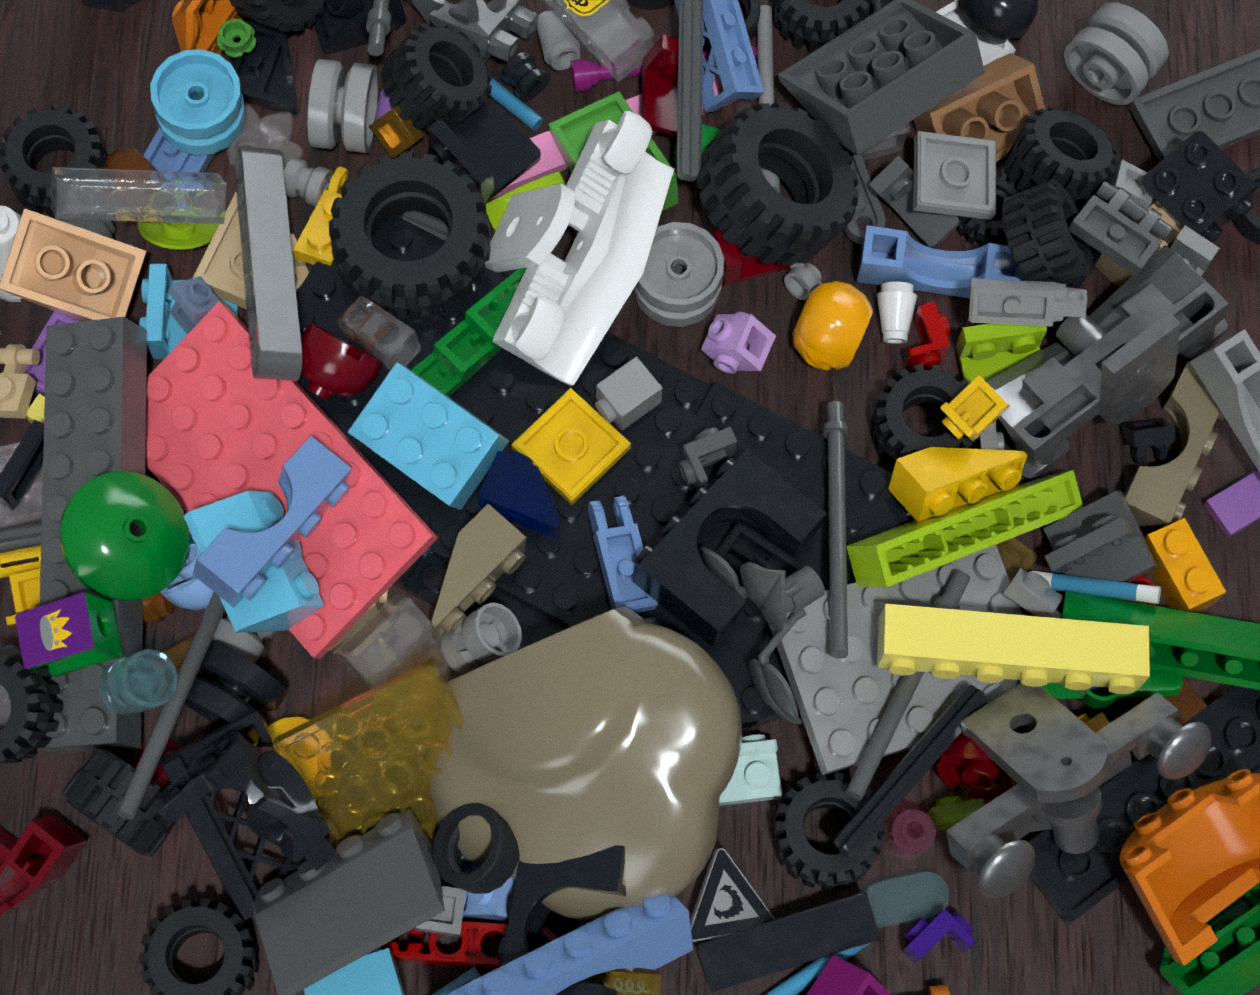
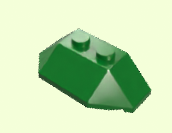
(1229, 964)

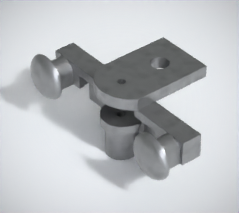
(1059, 776)

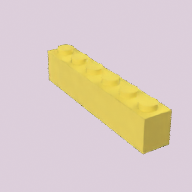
(1013, 648)

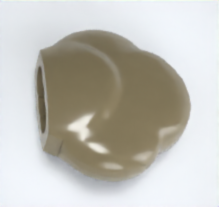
(594, 747)

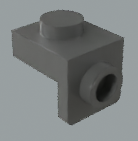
(707, 449)

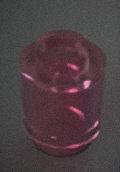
(905, 846)

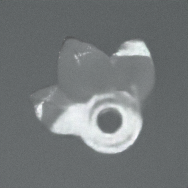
(268, 133)

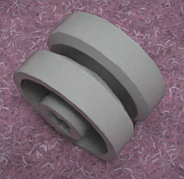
(1116, 53)
(342, 105)
(681, 275)

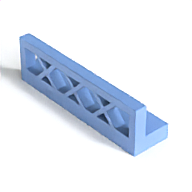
(729, 56)

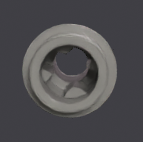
(556, 41)

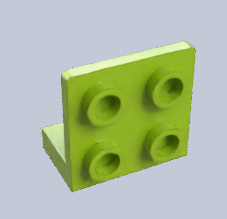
(995, 348)

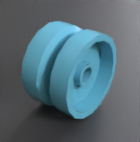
(198, 102)

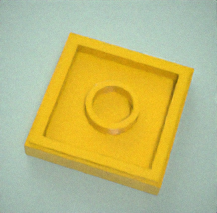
(572, 446)

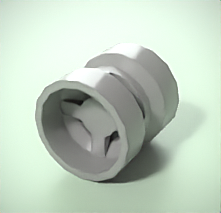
(306, 181)

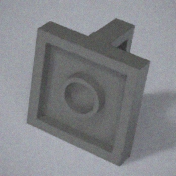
(1100, 542)

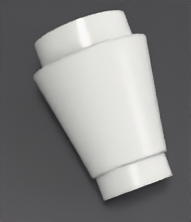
(896, 310)

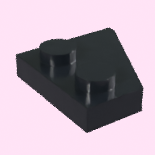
(267, 71)

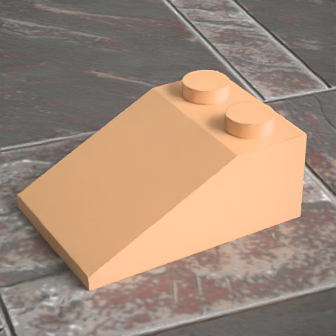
(70, 269)

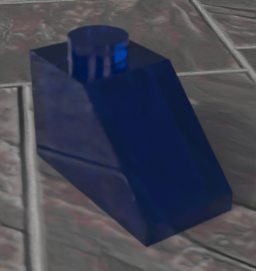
(519, 494)

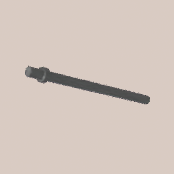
(836, 431)
(171, 709)

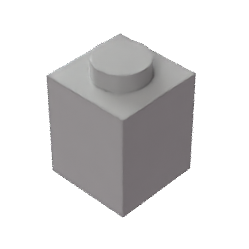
(627, 394)

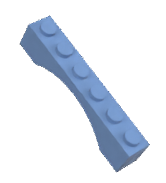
(621, 939)

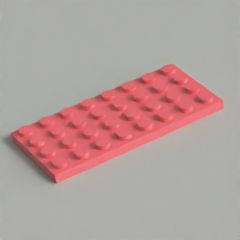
(229, 434)

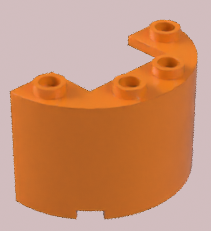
(1196, 859)

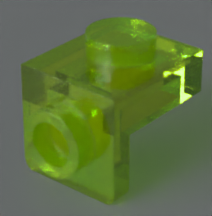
(952, 810)

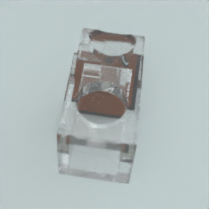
(379, 333)

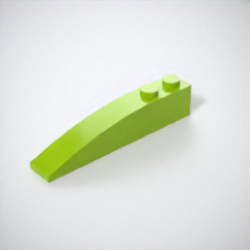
(962, 531)

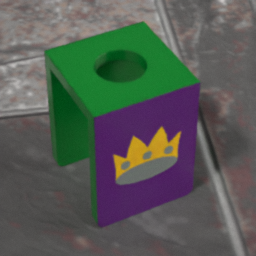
(69, 634)

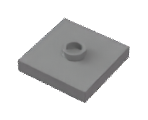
(954, 175)

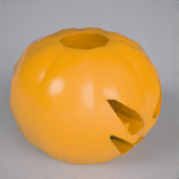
(831, 325)

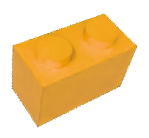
(1183, 569)

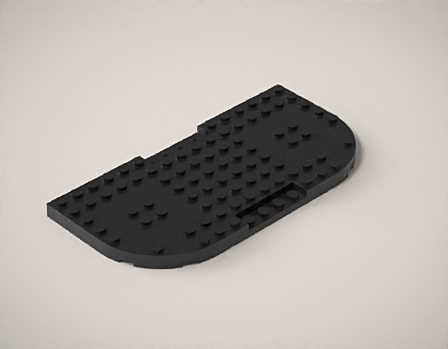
(563, 577)

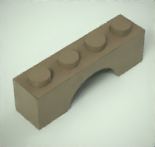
(1157, 490)

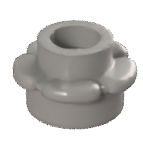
(802, 280)

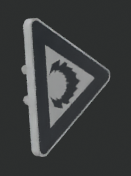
(726, 901)

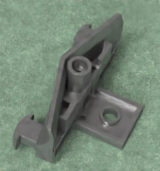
(1110, 359)

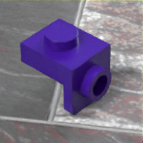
(925, 935)

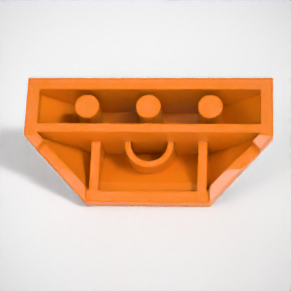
(199, 23)

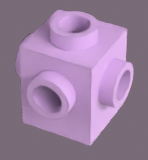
(738, 342)

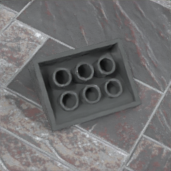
(884, 72)
(349, 906)

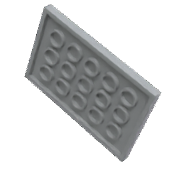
(849, 695)

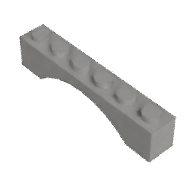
(1233, 380)

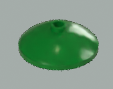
(103, 549)

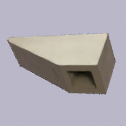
(480, 556)

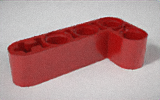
(470, 953)

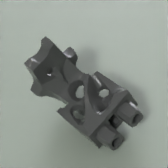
(483, 23)

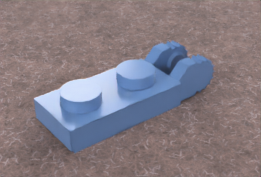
(617, 552)

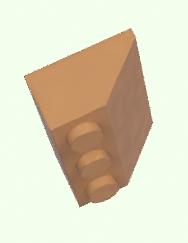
(990, 106)

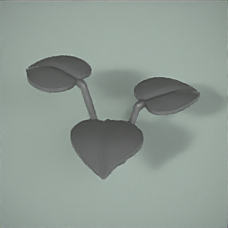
(775, 599)

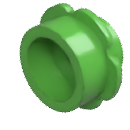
(236, 29)

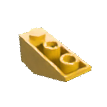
(947, 478)

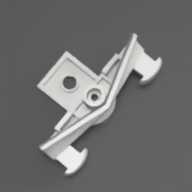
(616, 207)

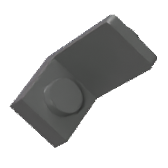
(896, 188)

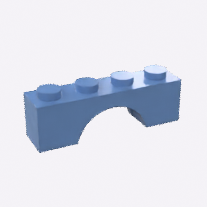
(897, 257)
(238, 560)

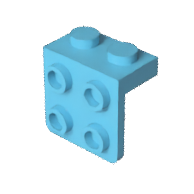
(161, 327)

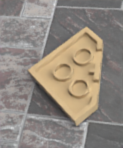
(223, 262)

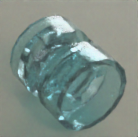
(138, 682)

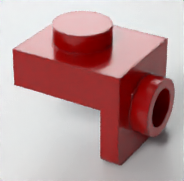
(933, 334)

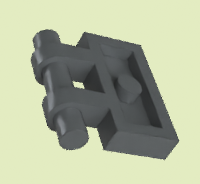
(1115, 234)

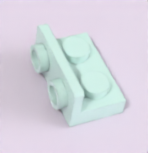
(755, 774)

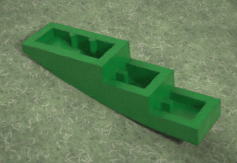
(470, 343)

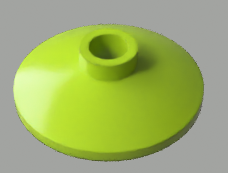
(177, 235)

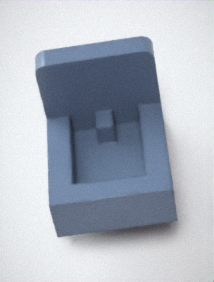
(192, 302)

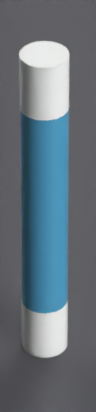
(1102, 587)

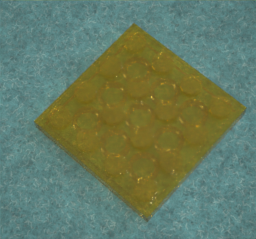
(376, 752)

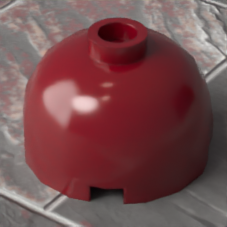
(335, 364)
(972, 770)

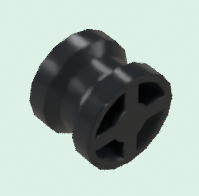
(525, 76)

